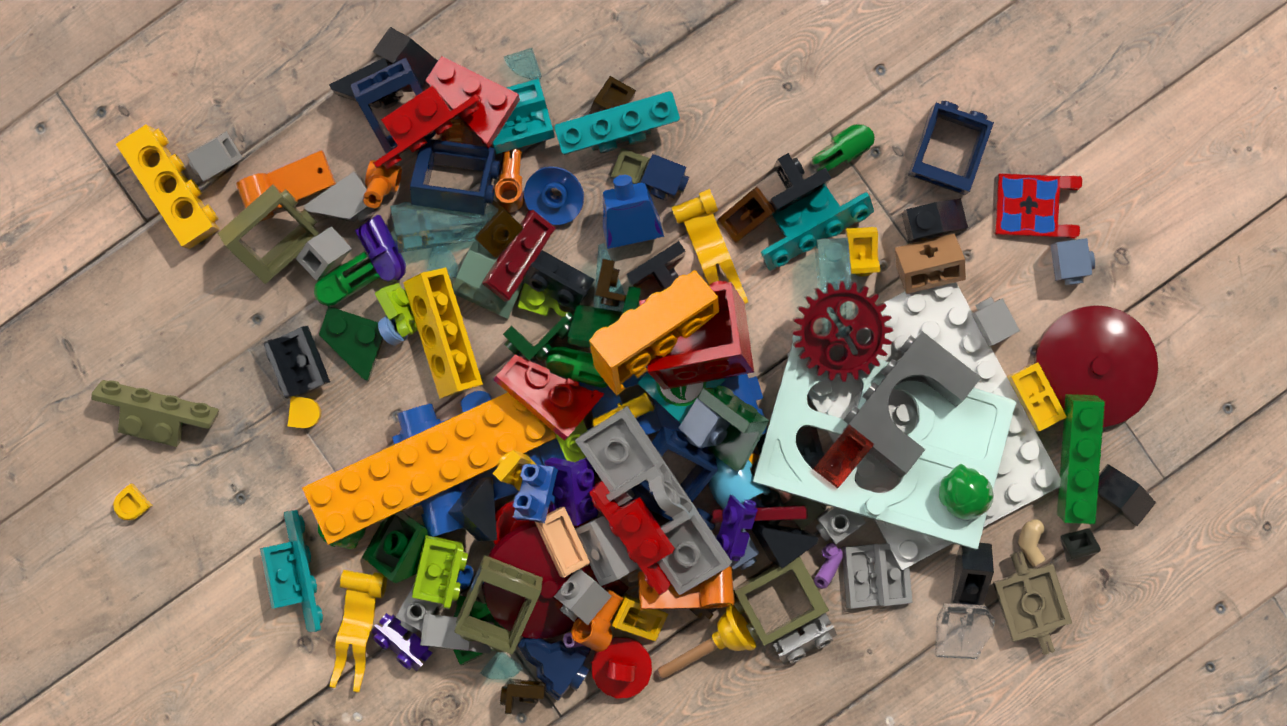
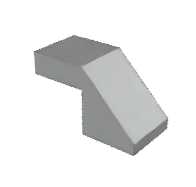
(439, 633)

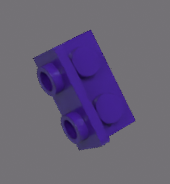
(573, 489)

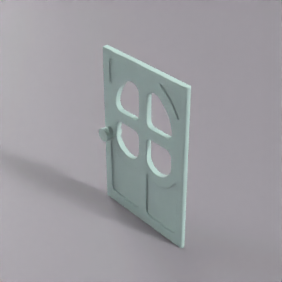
(951, 435)

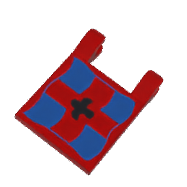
(1031, 205)

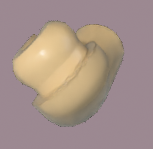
(1029, 539)

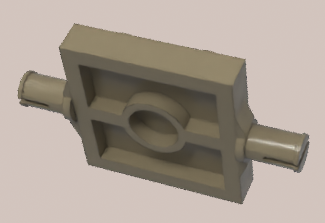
(1032, 602)

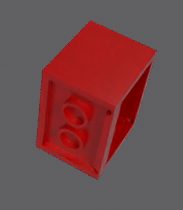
(713, 351)

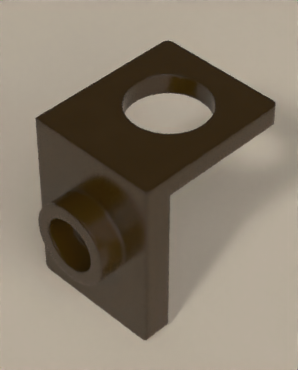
(498, 231)

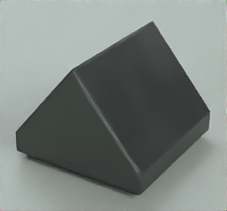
(1079, 544)

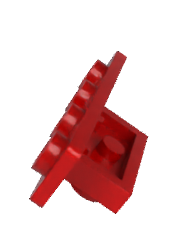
(419, 119)
(639, 533)

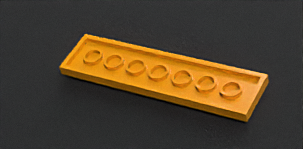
(423, 466)

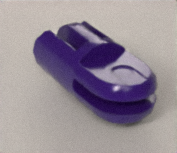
(381, 249)

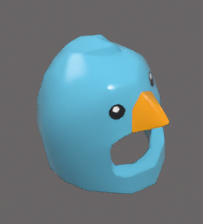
(735, 483)

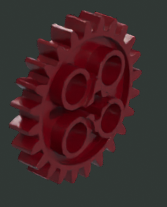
(866, 315)

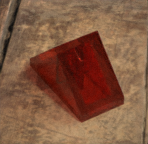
(843, 456)

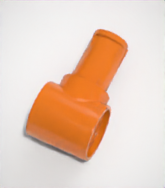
(510, 180)
(380, 183)
(597, 633)

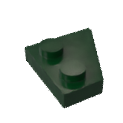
(353, 339)

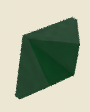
(396, 547)

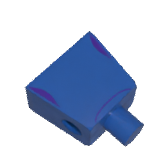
(629, 214)

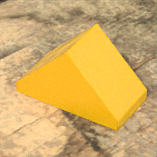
(639, 622)

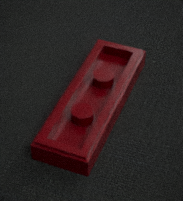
(518, 255)
(771, 513)

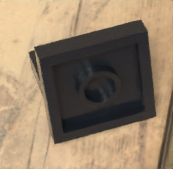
(790, 173)
(657, 267)

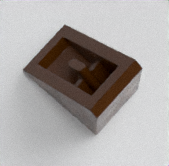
(746, 215)

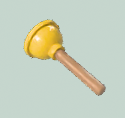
(731, 633)

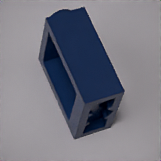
(379, 85)
(458, 156)
(940, 177)
(694, 482)

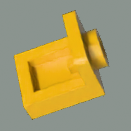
(863, 250)
(510, 468)

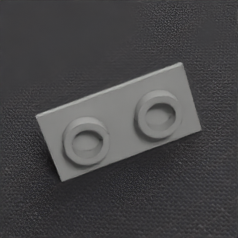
(815, 635)

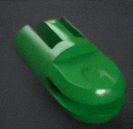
(848, 144)
(337, 287)
(574, 365)

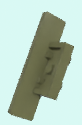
(153, 414)

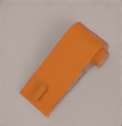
(299, 178)
(711, 593)

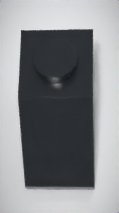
(343, 86)
(934, 219)
(972, 575)

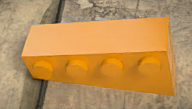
(652, 329)

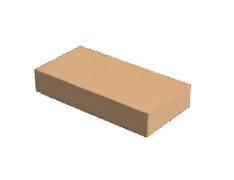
(563, 542)

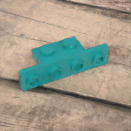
(618, 124)
(813, 219)
(289, 573)

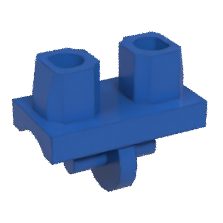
(535, 493)

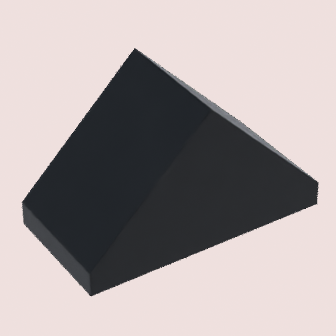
(397, 46)
(1124, 494)
(477, 510)
(783, 543)

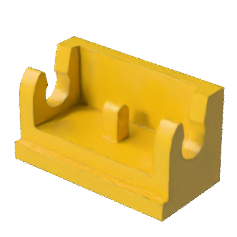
(1036, 397)

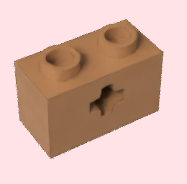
(930, 263)

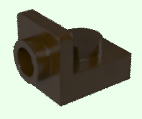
(612, 95)
(608, 278)
(526, 690)

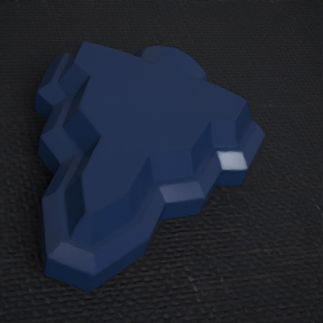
(556, 664)

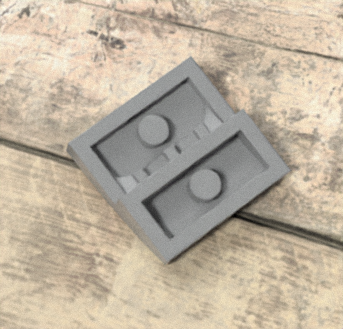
(867, 587)

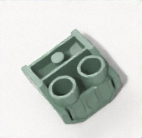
(471, 275)

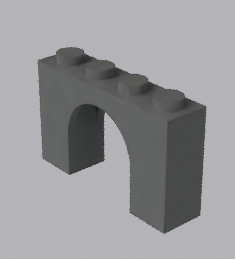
(922, 362)

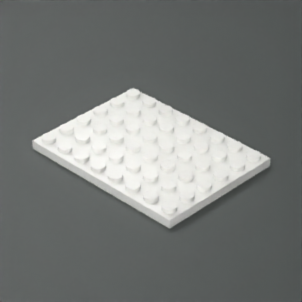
(947, 319)

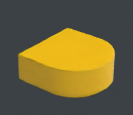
(303, 412)
(130, 503)

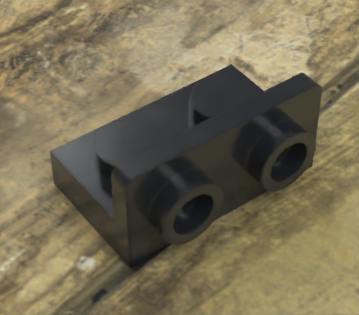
(558, 280)

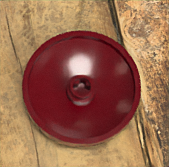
(1100, 355)
(528, 552)

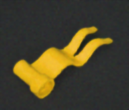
(707, 238)
(357, 621)

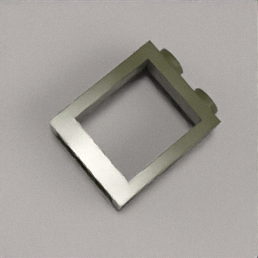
(286, 250)
(507, 578)
(808, 586)

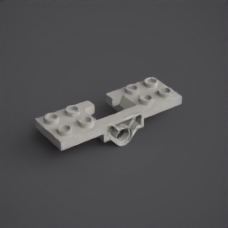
(627, 457)

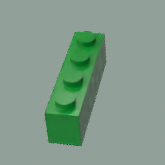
(1080, 458)

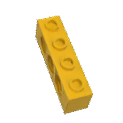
(136, 151)
(442, 332)

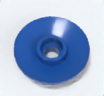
(554, 208)

